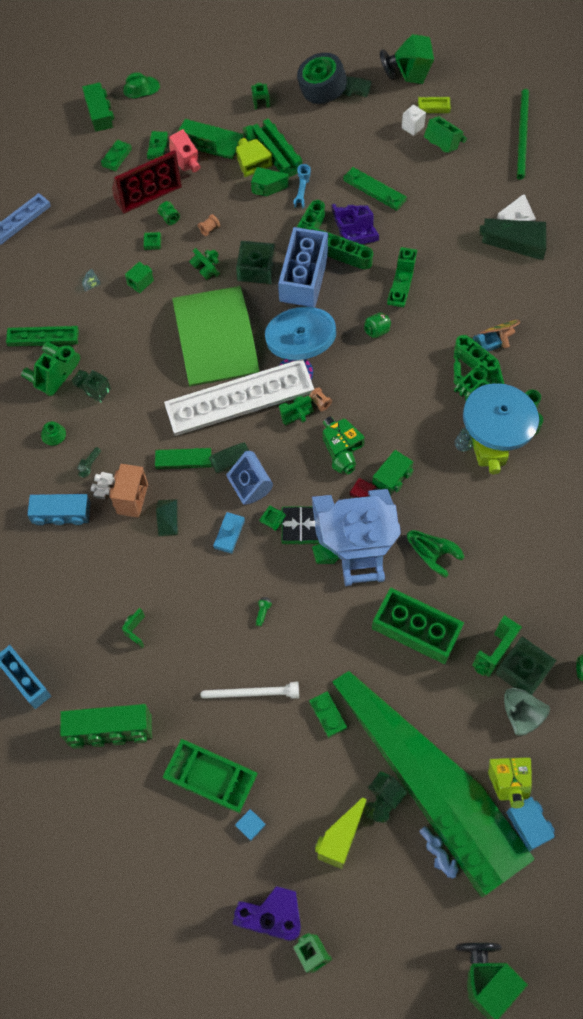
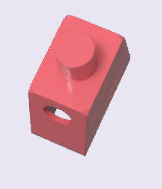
(186, 151)

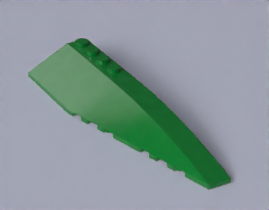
(443, 791)

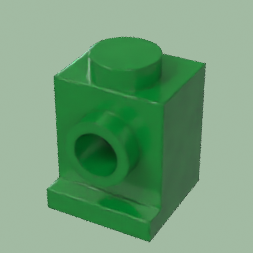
(303, 950)

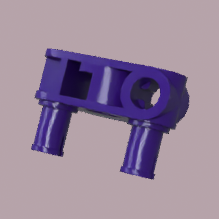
(279, 907)

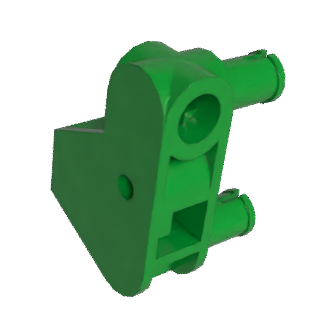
(52, 370)

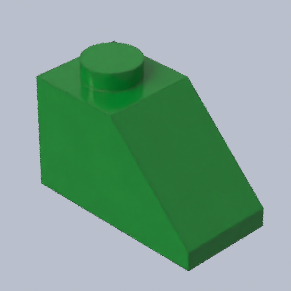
(267, 182)

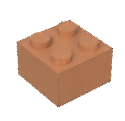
(129, 490)

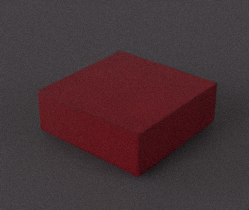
(361, 489)

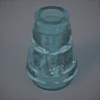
(463, 441)

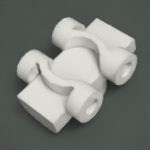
(103, 485)

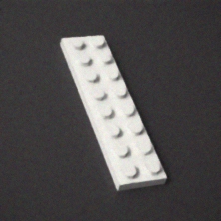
(239, 397)

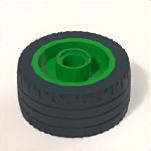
(321, 78)

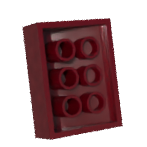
(147, 182)

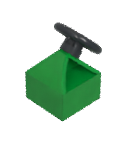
(412, 57)
(490, 985)

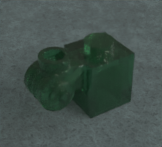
(94, 384)
(388, 796)

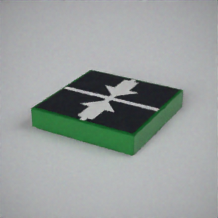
(299, 525)

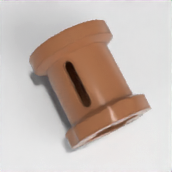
(209, 225)
(320, 399)

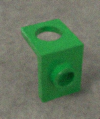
(131, 623)

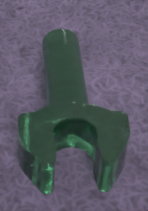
(85, 465)

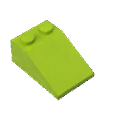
(338, 838)

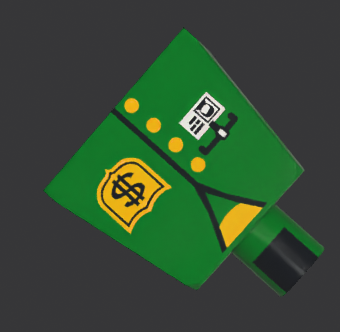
(341, 436)

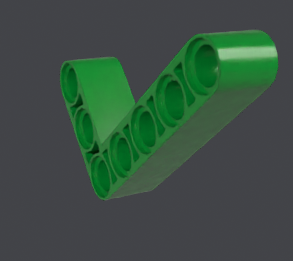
(338, 247)

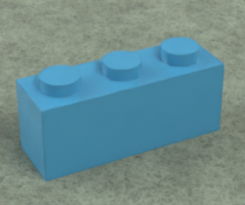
(59, 509)
(23, 677)

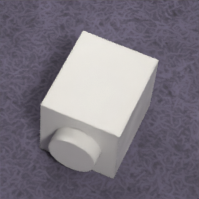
(413, 120)

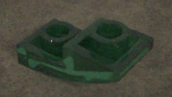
(357, 86)
(226, 459)

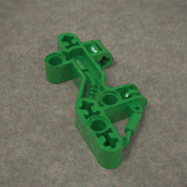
(484, 367)

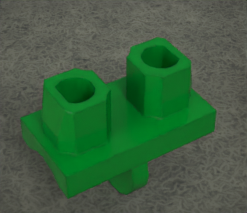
(199, 259)
(297, 410)

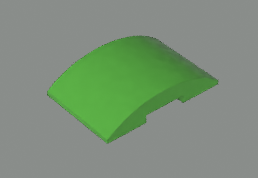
(215, 336)

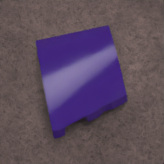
(355, 223)

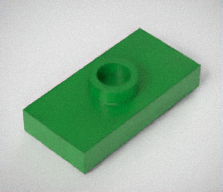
(157, 144)

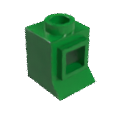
(260, 91)

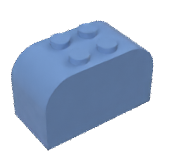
(303, 267)

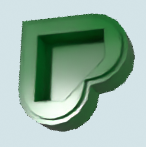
(249, 133)

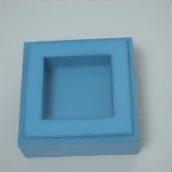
(250, 825)

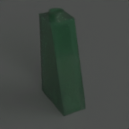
(515, 236)

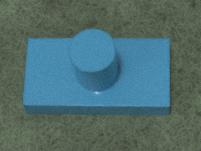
(229, 532)

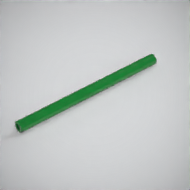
(521, 163)

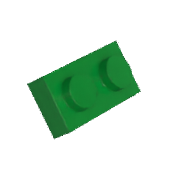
(116, 155)
(327, 714)

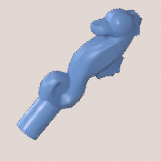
(442, 860)

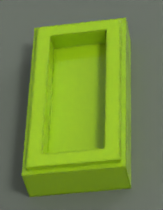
(434, 104)

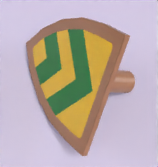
(505, 330)

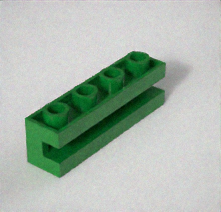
(283, 154)

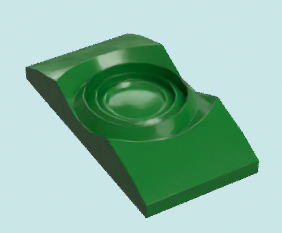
(210, 776)

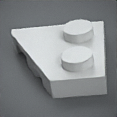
(517, 210)

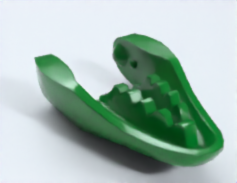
(431, 548)

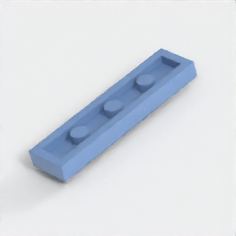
(22, 216)

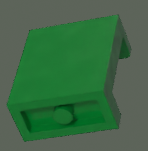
(507, 632)

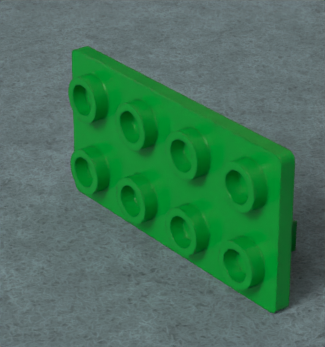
(212, 138)

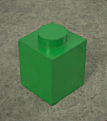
(139, 277)

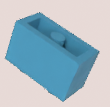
(531, 824)

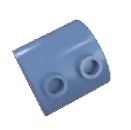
(249, 478)

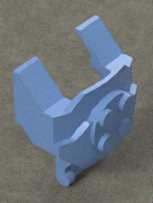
(357, 531)

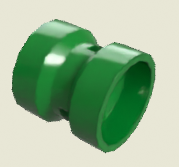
(168, 213)

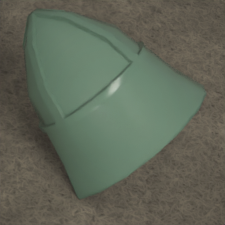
(524, 710)

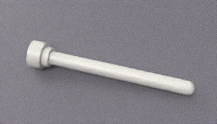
(290, 690)

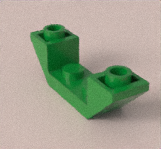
(403, 277)

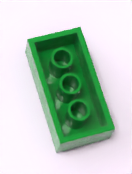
(417, 625)
(106, 725)

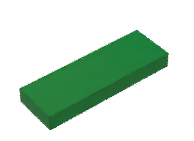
(183, 458)

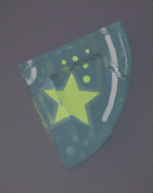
(90, 280)

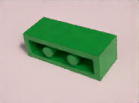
(98, 106)

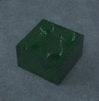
(255, 262)
(525, 666)

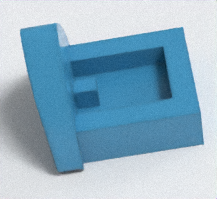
(488, 341)

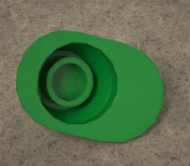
(140, 85)

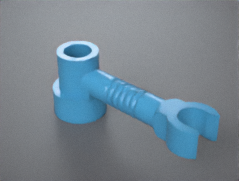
(304, 173)

